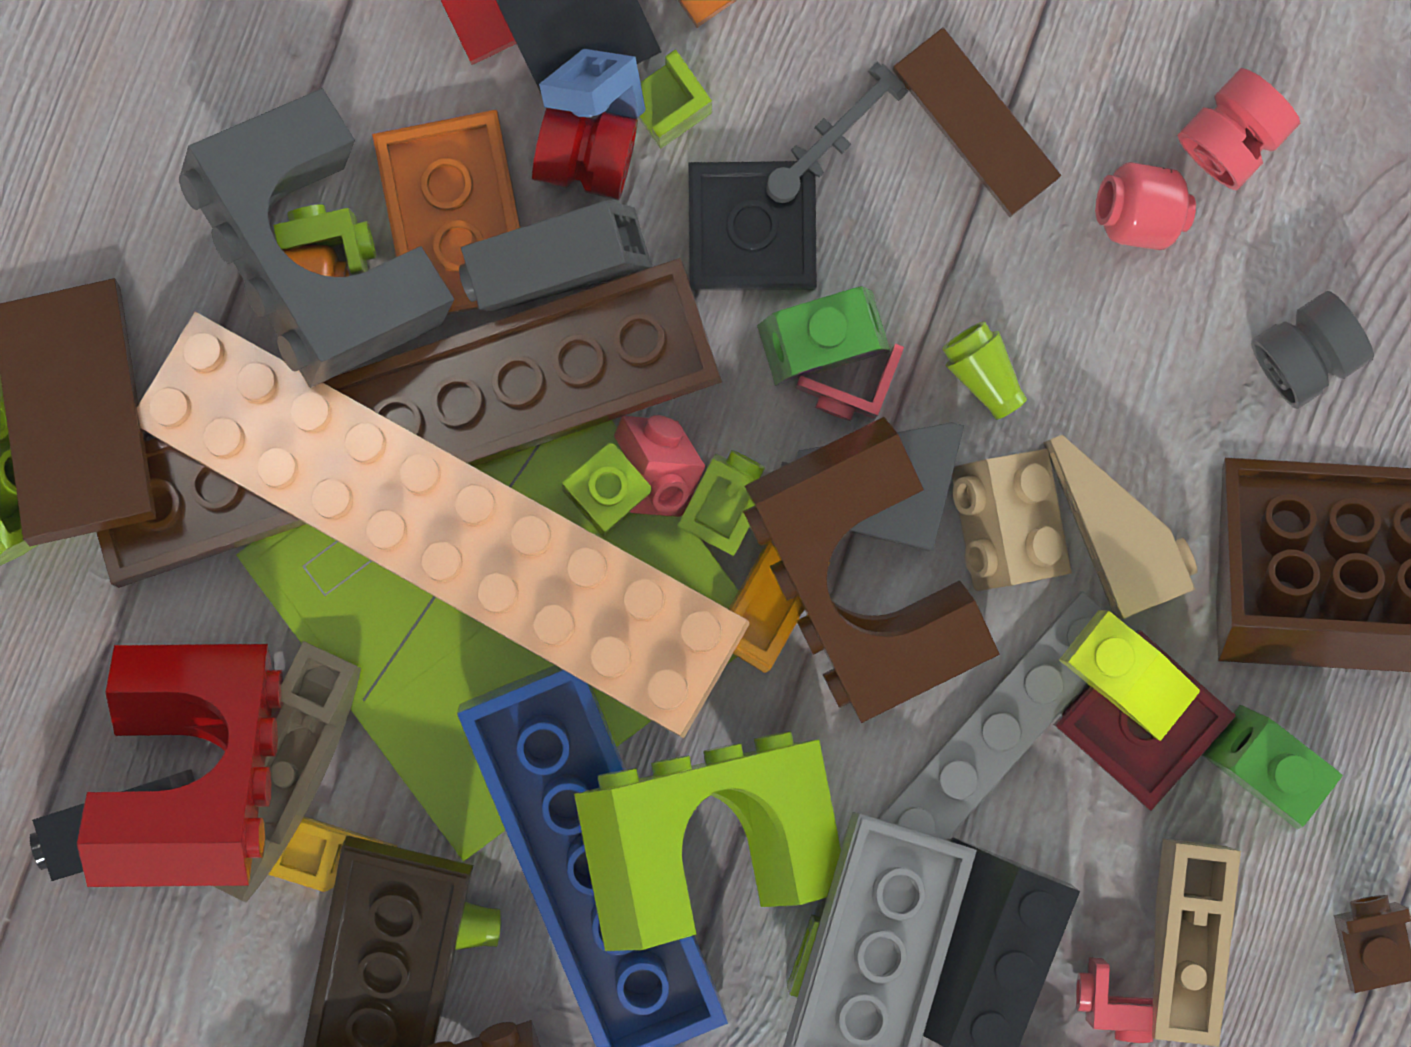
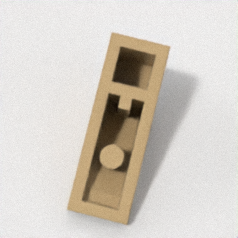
(1126, 543)
(1193, 940)

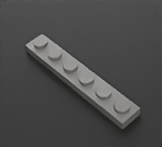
(995, 731)

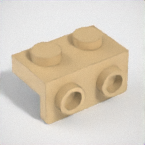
(1010, 520)

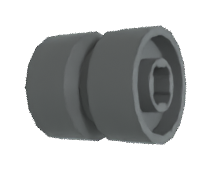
(1321, 343)

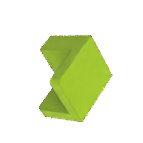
(673, 100)

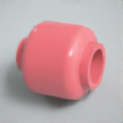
(1145, 206)

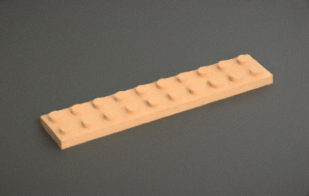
(442, 525)

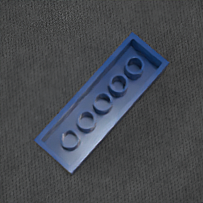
(537, 750)

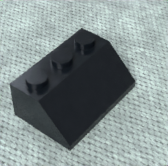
(998, 953)

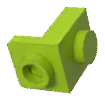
(334, 228)

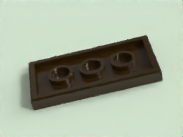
(387, 947)

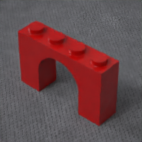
(212, 825)

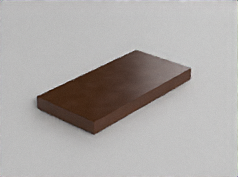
(73, 413)

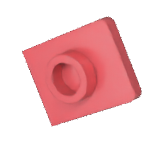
(843, 404)

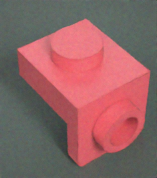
(664, 459)
(1126, 1015)

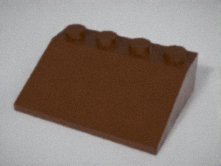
(1314, 565)

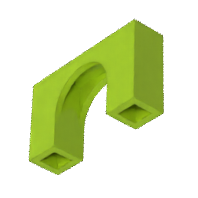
(638, 829)

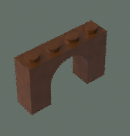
(805, 515)

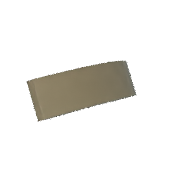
(309, 726)

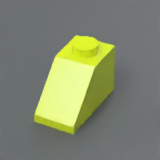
(1130, 673)

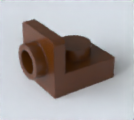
(1375, 943)

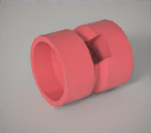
(1245, 122)

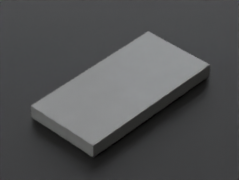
(881, 938)

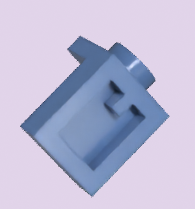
(595, 84)

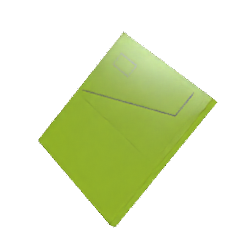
(429, 657)

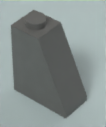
(554, 256)
(917, 518)

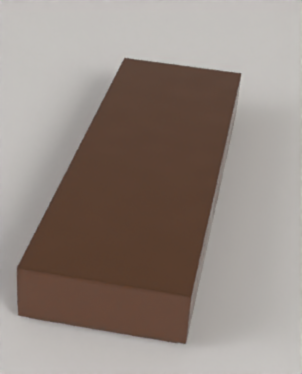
(976, 122)

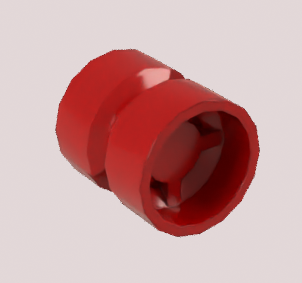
(585, 151)

